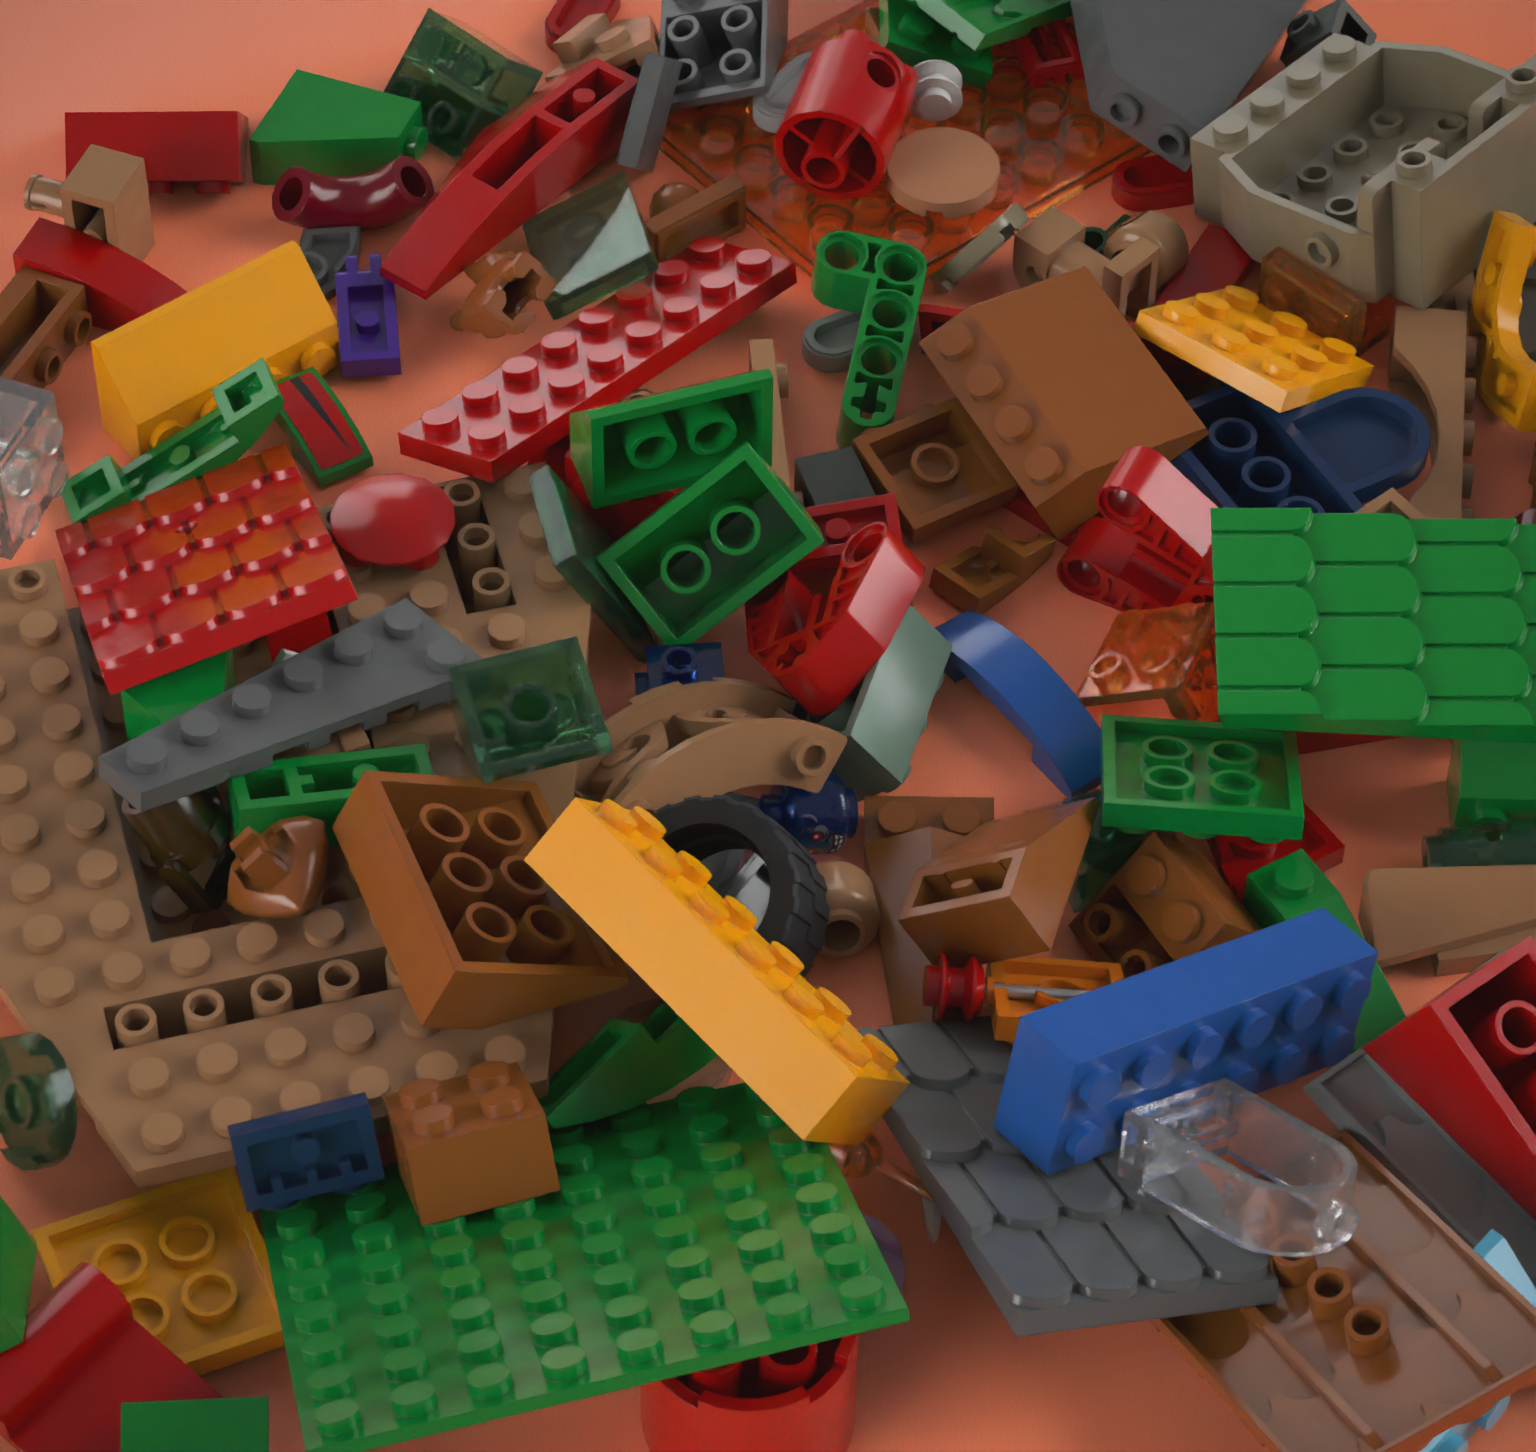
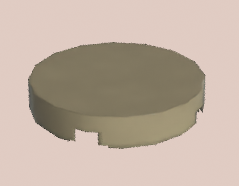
(980, 248)

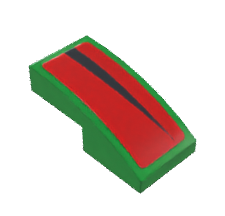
(320, 429)

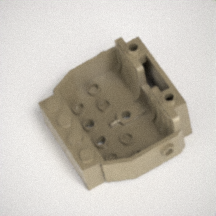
(1374, 164)

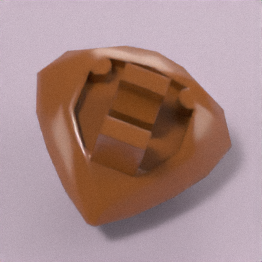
(279, 868)

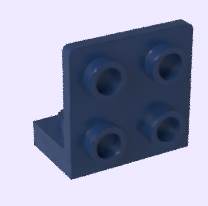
(306, 1153)

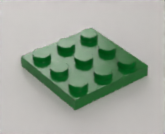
(1200, 779)

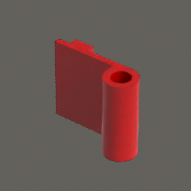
(80, 1364)

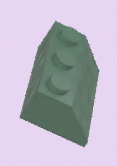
(888, 709)

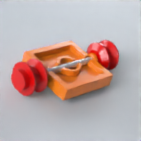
(1011, 987)

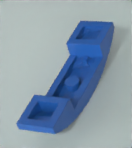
(1029, 697)

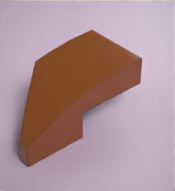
(990, 573)

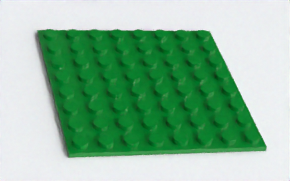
(668, 1252)

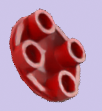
(392, 522)

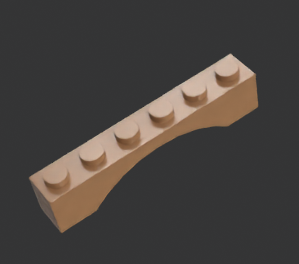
(1429, 370)

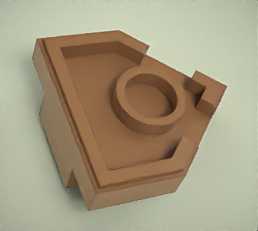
(616, 43)

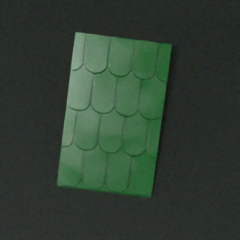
(1374, 626)

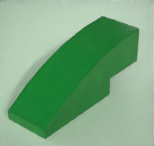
(624, 1068)

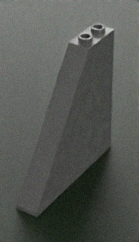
(1174, 63)

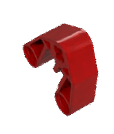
(1149, 545)
(828, 645)

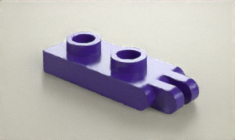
(367, 321)

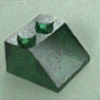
(527, 710)

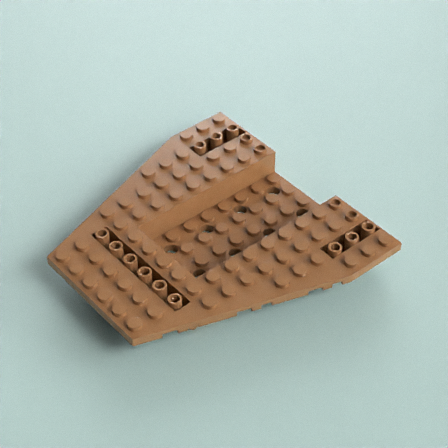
(261, 1015)

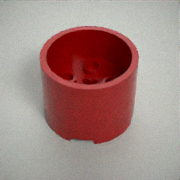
(760, 1404)

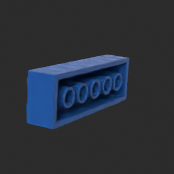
(1237, 1012)

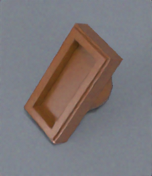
(685, 214)

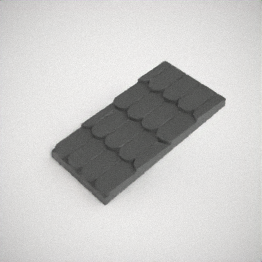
(1058, 1245)

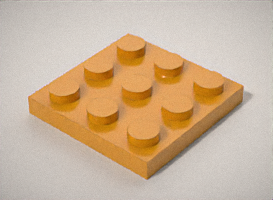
(1253, 347)
(183, 1262)

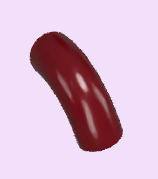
(362, 200)

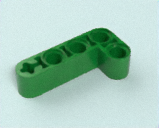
(885, 286)

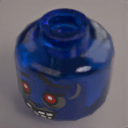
(815, 819)

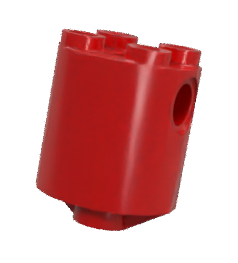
(845, 117)

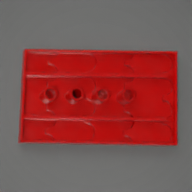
(202, 568)

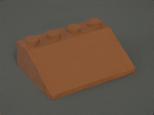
(1061, 390)
(461, 907)

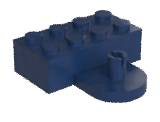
(1313, 457)

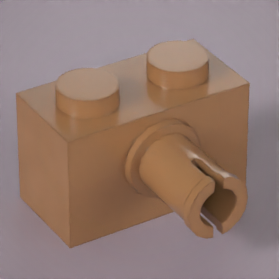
(100, 197)

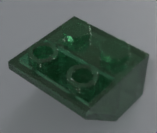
(459, 80)

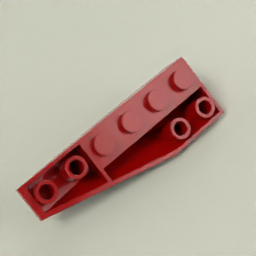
(514, 173)

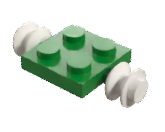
(935, 55)

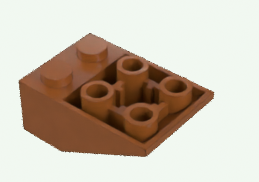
(999, 886)

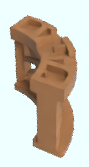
(706, 744)

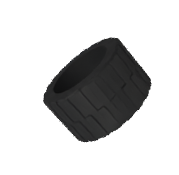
(797, 890)

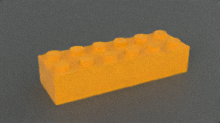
(719, 971)

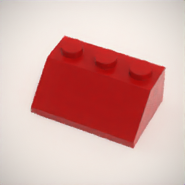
(175, 145)

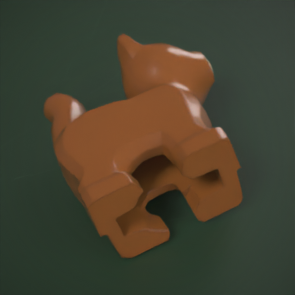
(501, 291)

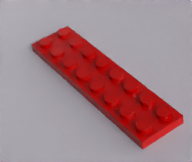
(596, 359)

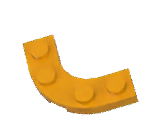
(1505, 372)

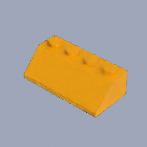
(162, 365)

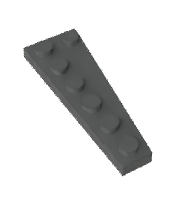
(338, 683)

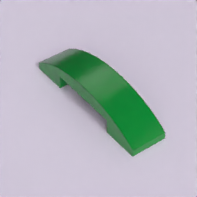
(244, 412)

